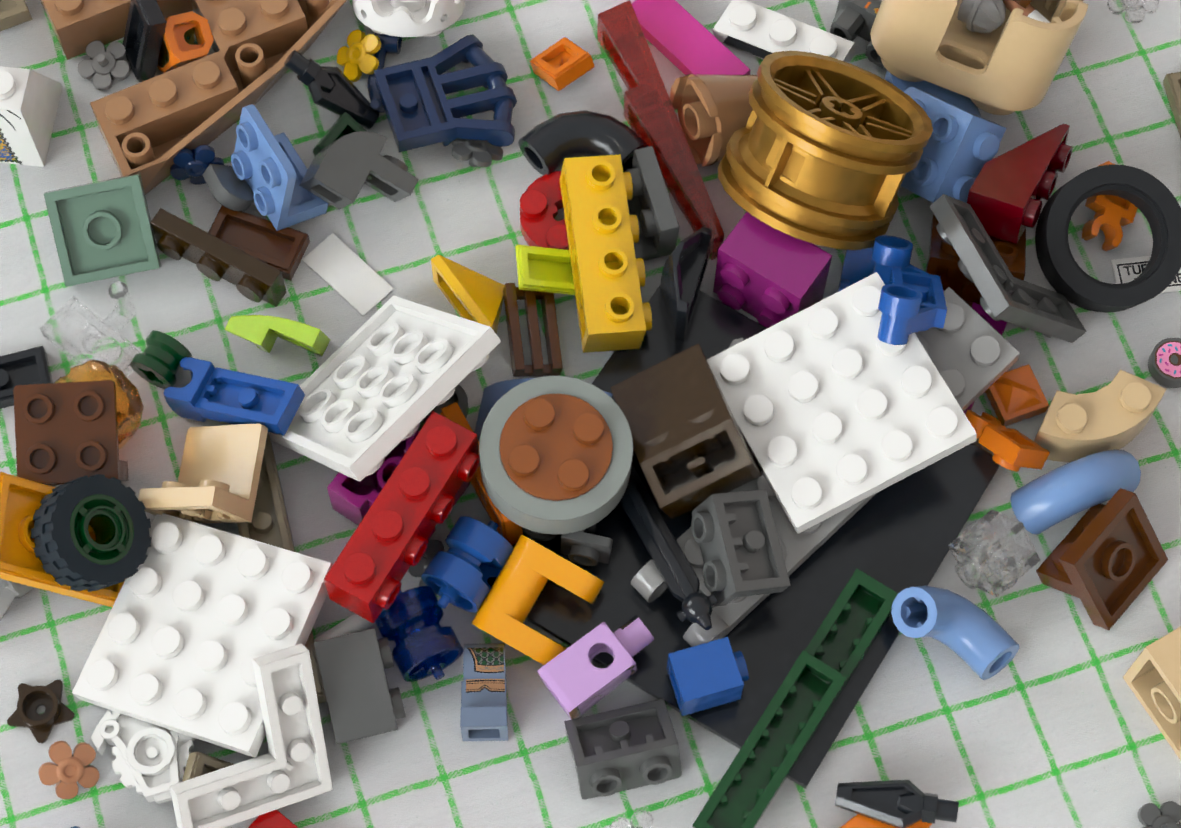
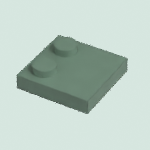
(102, 230)

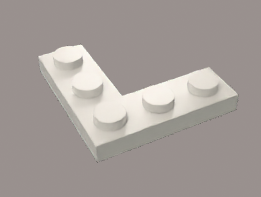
(296, 756)

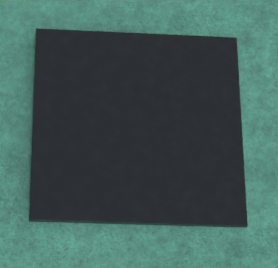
(892, 538)

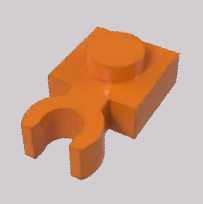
(1109, 216)
(1009, 446)

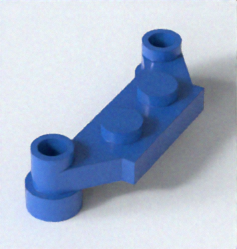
(910, 297)

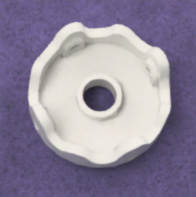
(408, 17)

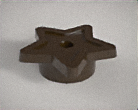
(30, 699)

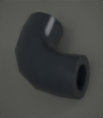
(578, 135)

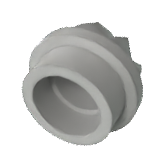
(982, 15)

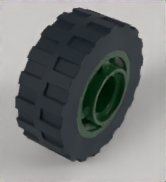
(64, 537)

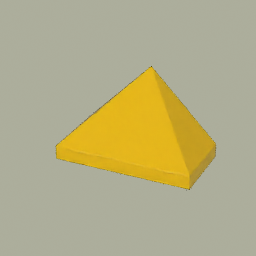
(469, 292)

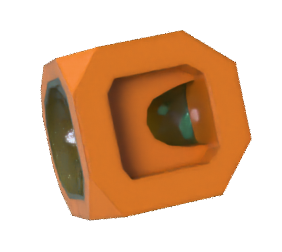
(184, 40)

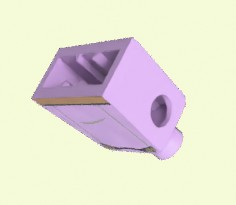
(581, 685)

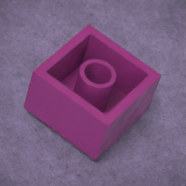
(769, 272)

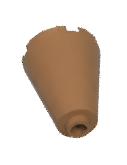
(711, 111)

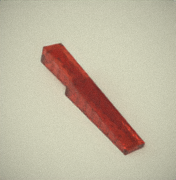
(654, 118)

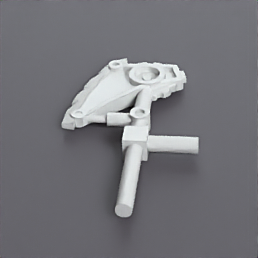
(157, 757)

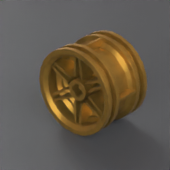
(823, 150)

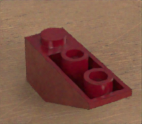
(1012, 185)

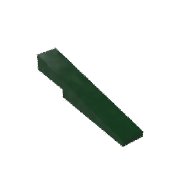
(799, 705)

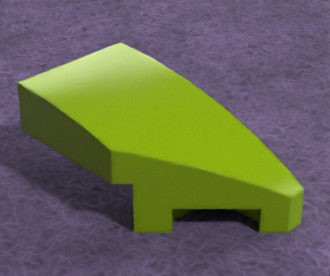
(265, 329)

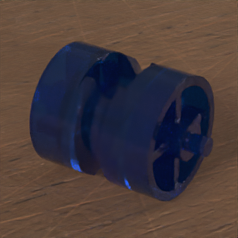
(421, 642)

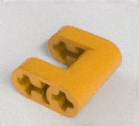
(518, 589)

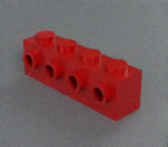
(403, 517)

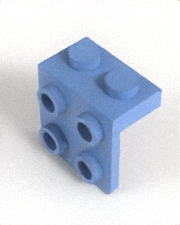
(955, 149)
(273, 172)

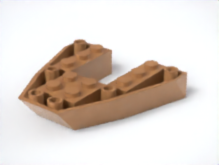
(202, 98)

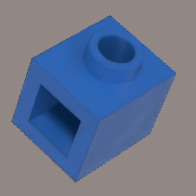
(707, 675)

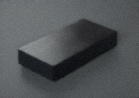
(144, 37)

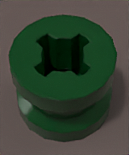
(160, 359)

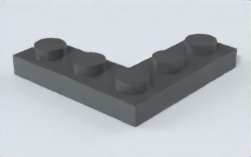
(1002, 294)

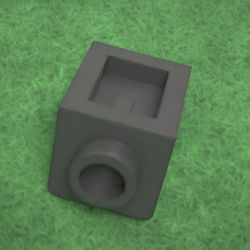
(586, 547)

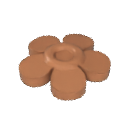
(69, 768)

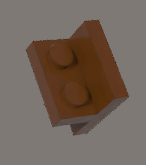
(1106, 558)

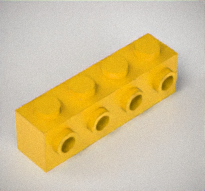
(603, 253)

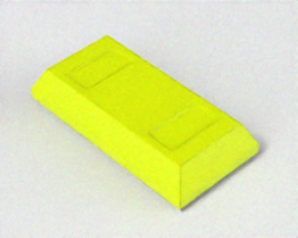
(544, 270)

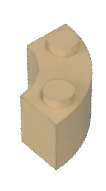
(1099, 419)

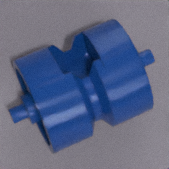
(472, 557)

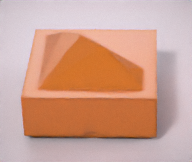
(562, 63)
(1017, 396)

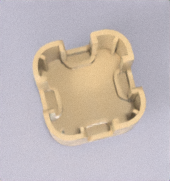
(994, 69)

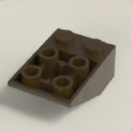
(684, 432)

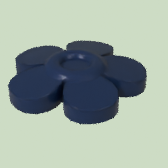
(194, 163)

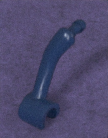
(391, 45)

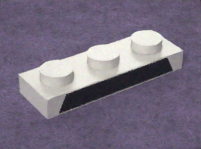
(766, 31)

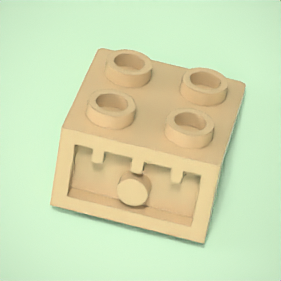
(215, 476)

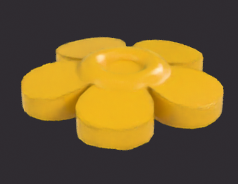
(358, 56)

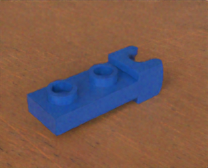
(234, 397)

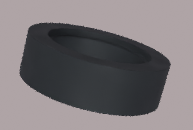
(1150, 198)

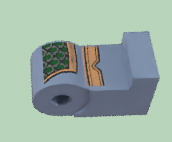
(484, 693)

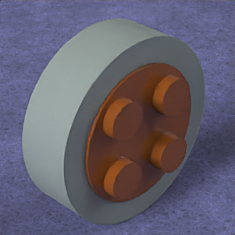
(555, 454)

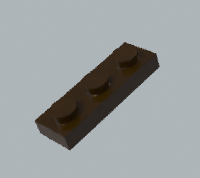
(217, 258)

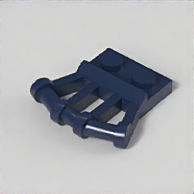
(424, 116)

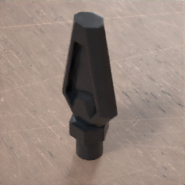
(332, 89)
(894, 802)

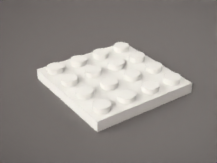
(384, 385)
(836, 406)
(191, 625)

